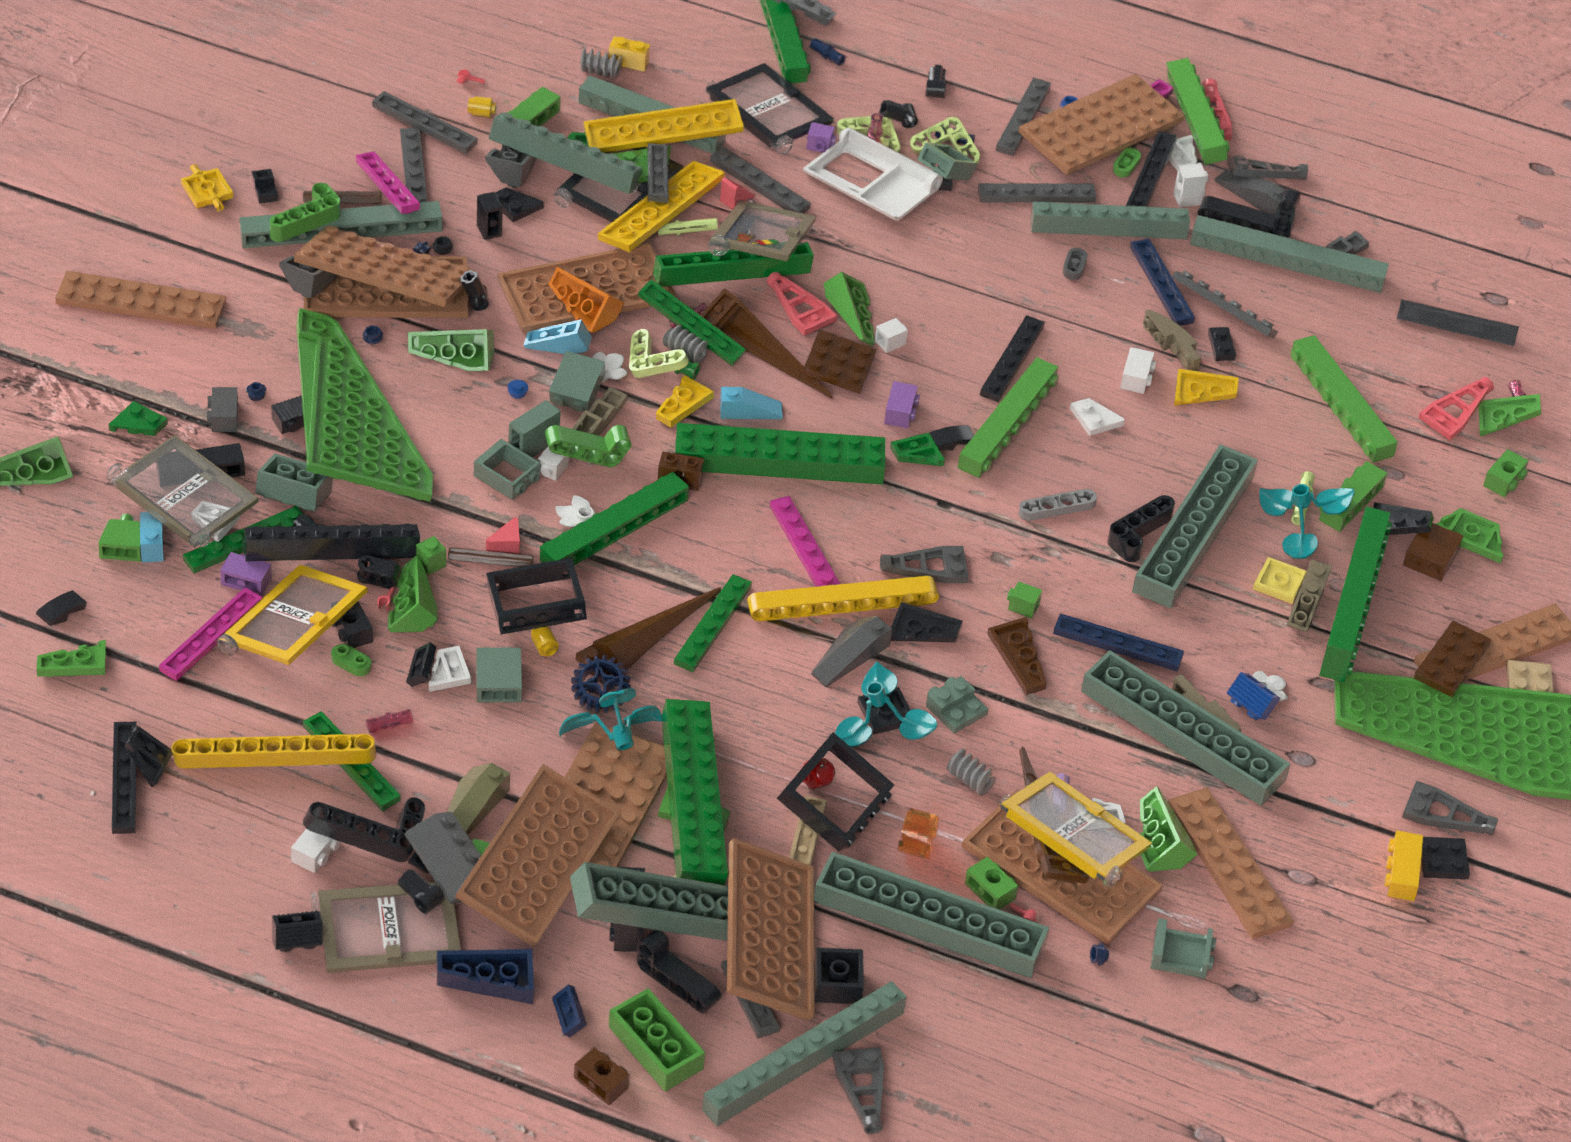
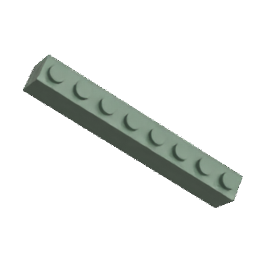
(620, 101)
(565, 152)
(1109, 220)

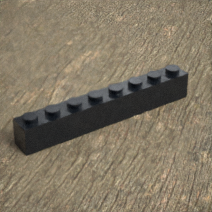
(330, 542)

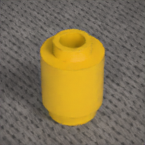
(481, 106)
(544, 641)

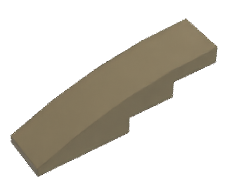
(601, 412)

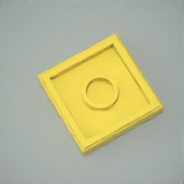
(1280, 580)

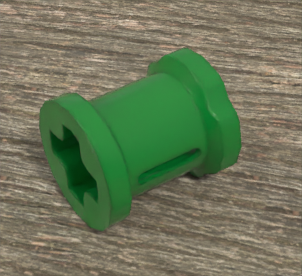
(691, 370)

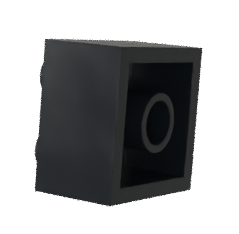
(838, 975)

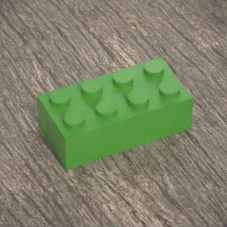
(656, 1039)

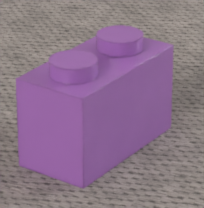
(901, 404)
(249, 574)

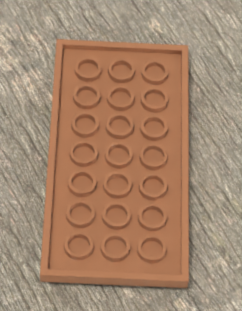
(1101, 124)
(383, 265)
(612, 271)
(358, 299)
(623, 781)
(534, 854)
(1088, 904)
(770, 929)

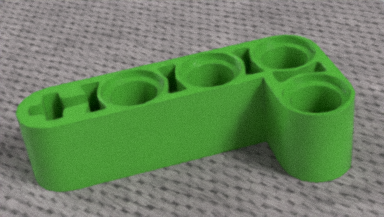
(308, 216)
(588, 447)

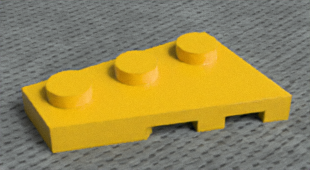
(1203, 387)
(684, 401)

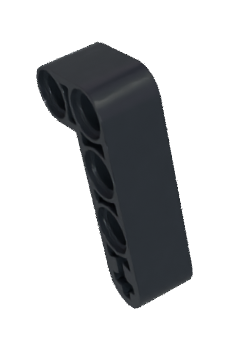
(1127, 532)
(674, 974)

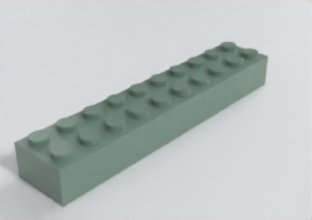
(1194, 526)
(1185, 727)
(931, 914)

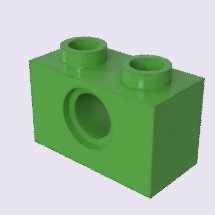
(1506, 473)
(991, 884)

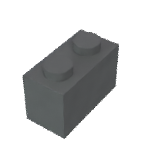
(223, 409)

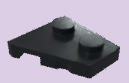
(518, 205)
(148, 754)

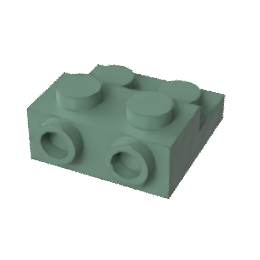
(955, 704)

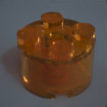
(918, 833)

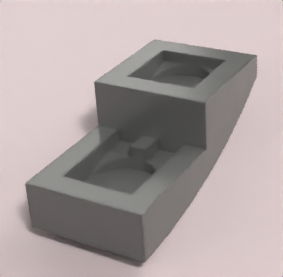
(1351, 244)

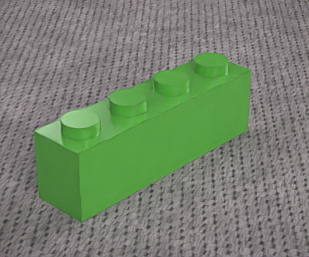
(538, 107)
(1367, 483)

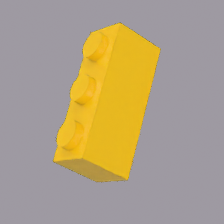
(1403, 865)

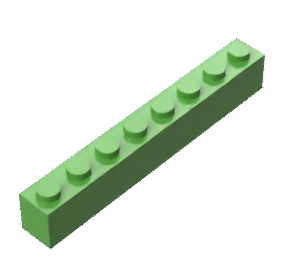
(1197, 111)
(1344, 399)
(1008, 417)

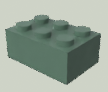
(289, 482)

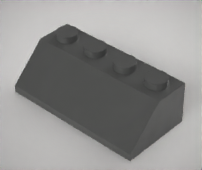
(444, 851)

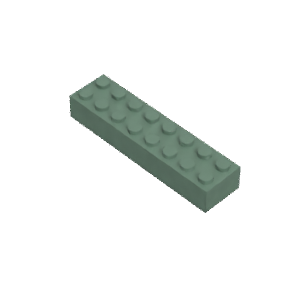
(651, 901)

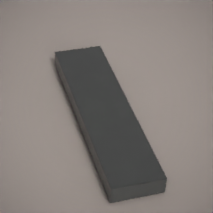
(657, 172)
(758, 1015)

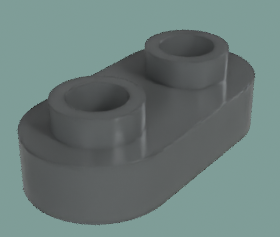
(1075, 263)

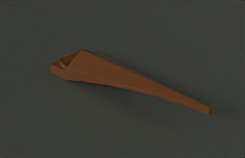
(743, 327)
(635, 640)
(1052, 863)

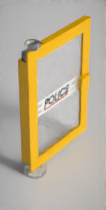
(292, 615)
(1075, 827)

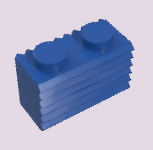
(1253, 696)

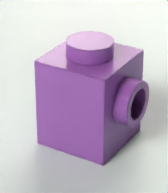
(820, 137)

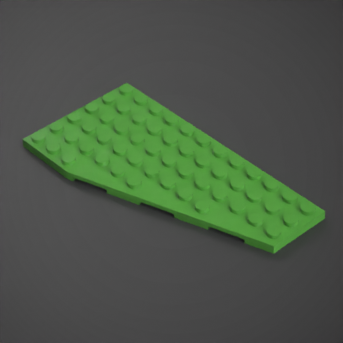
(1484, 730)

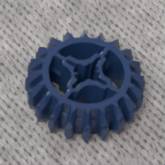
(581, 688)

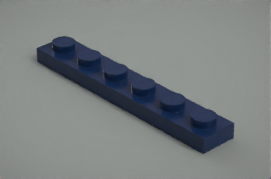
(1162, 282)
(1118, 642)

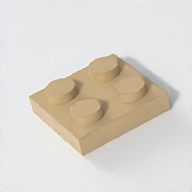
(1529, 676)

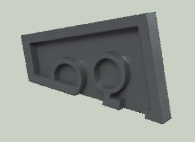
(812, 9)

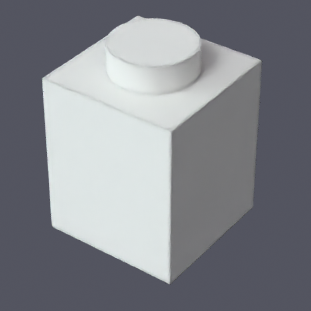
(891, 335)
(552, 464)

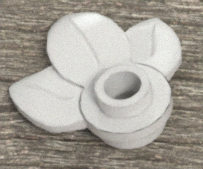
(612, 365)
(576, 513)
(1273, 682)

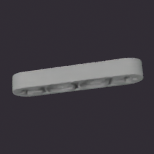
(1081, 500)

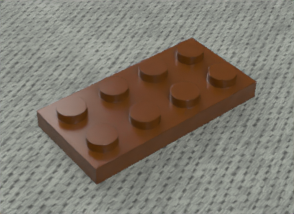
(1452, 658)

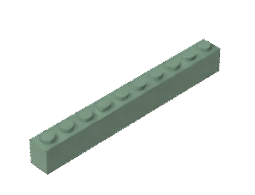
(364, 221)
(1289, 254)
(803, 1053)

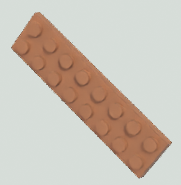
(140, 299)
(1520, 639)
(1230, 863)

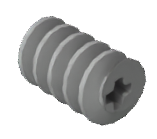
(600, 64)
(677, 338)
(970, 772)

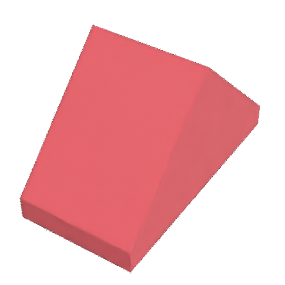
(733, 192)
(505, 539)

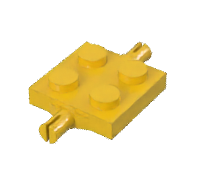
(207, 188)

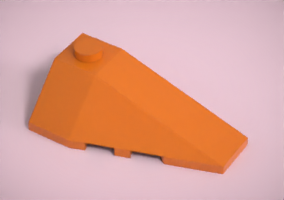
(585, 301)

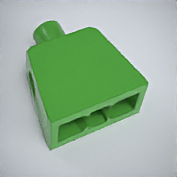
(121, 539)

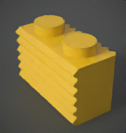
(634, 53)

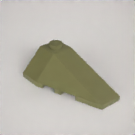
(478, 794)

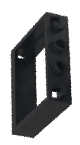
(542, 614)
(816, 819)

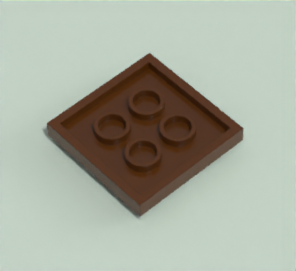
(839, 361)

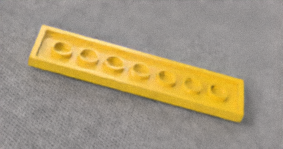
(664, 126)
(649, 216)

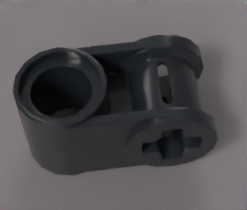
(379, 572)

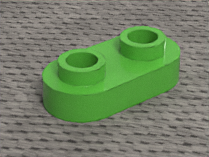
(1126, 162)
(351, 660)

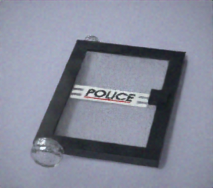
(770, 106)
(601, 198)

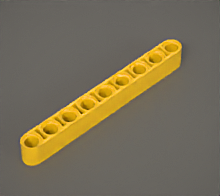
(842, 598)
(274, 751)

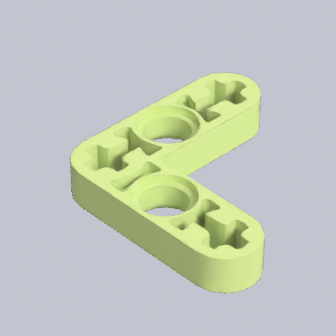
(887, 126)
(952, 135)
(640, 364)

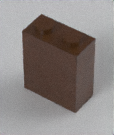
(1433, 551)

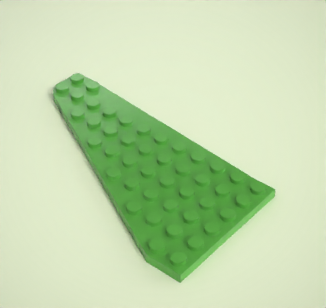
(348, 419)

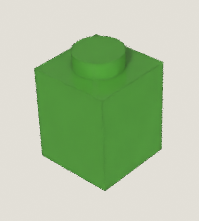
(431, 554)
(1024, 599)

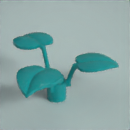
(1277, 501)
(876, 686)
(621, 734)

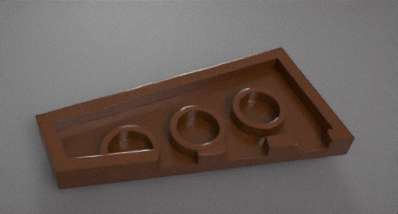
(1017, 649)

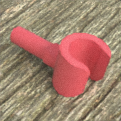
(464, 75)
(386, 599)
(1029, 915)

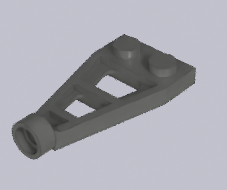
(1244, 167)
(953, 561)
(1424, 795)
(862, 1062)

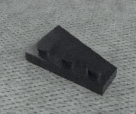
(1406, 519)
(923, 625)

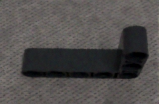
(1279, 224)
(366, 833)

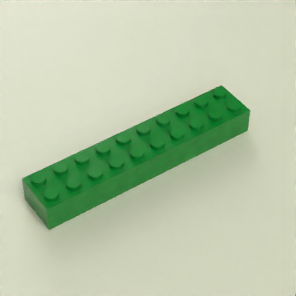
(784, 453)
(1356, 595)
(694, 791)

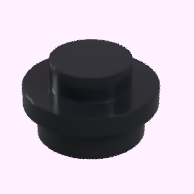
(442, 245)

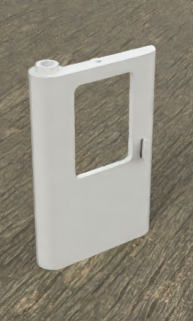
(894, 192)

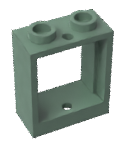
(950, 161)
(494, 456)

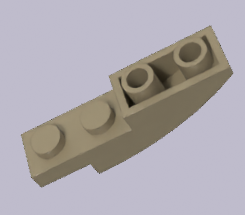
(1174, 337)
(1309, 596)
(1186, 689)

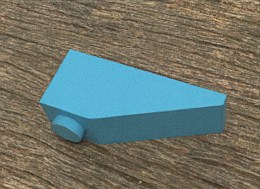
(560, 338)
(747, 404)
(151, 538)

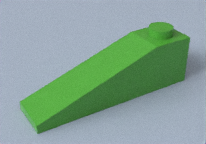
(851, 301)
(458, 348)
(36, 464)
(414, 603)
(1170, 843)

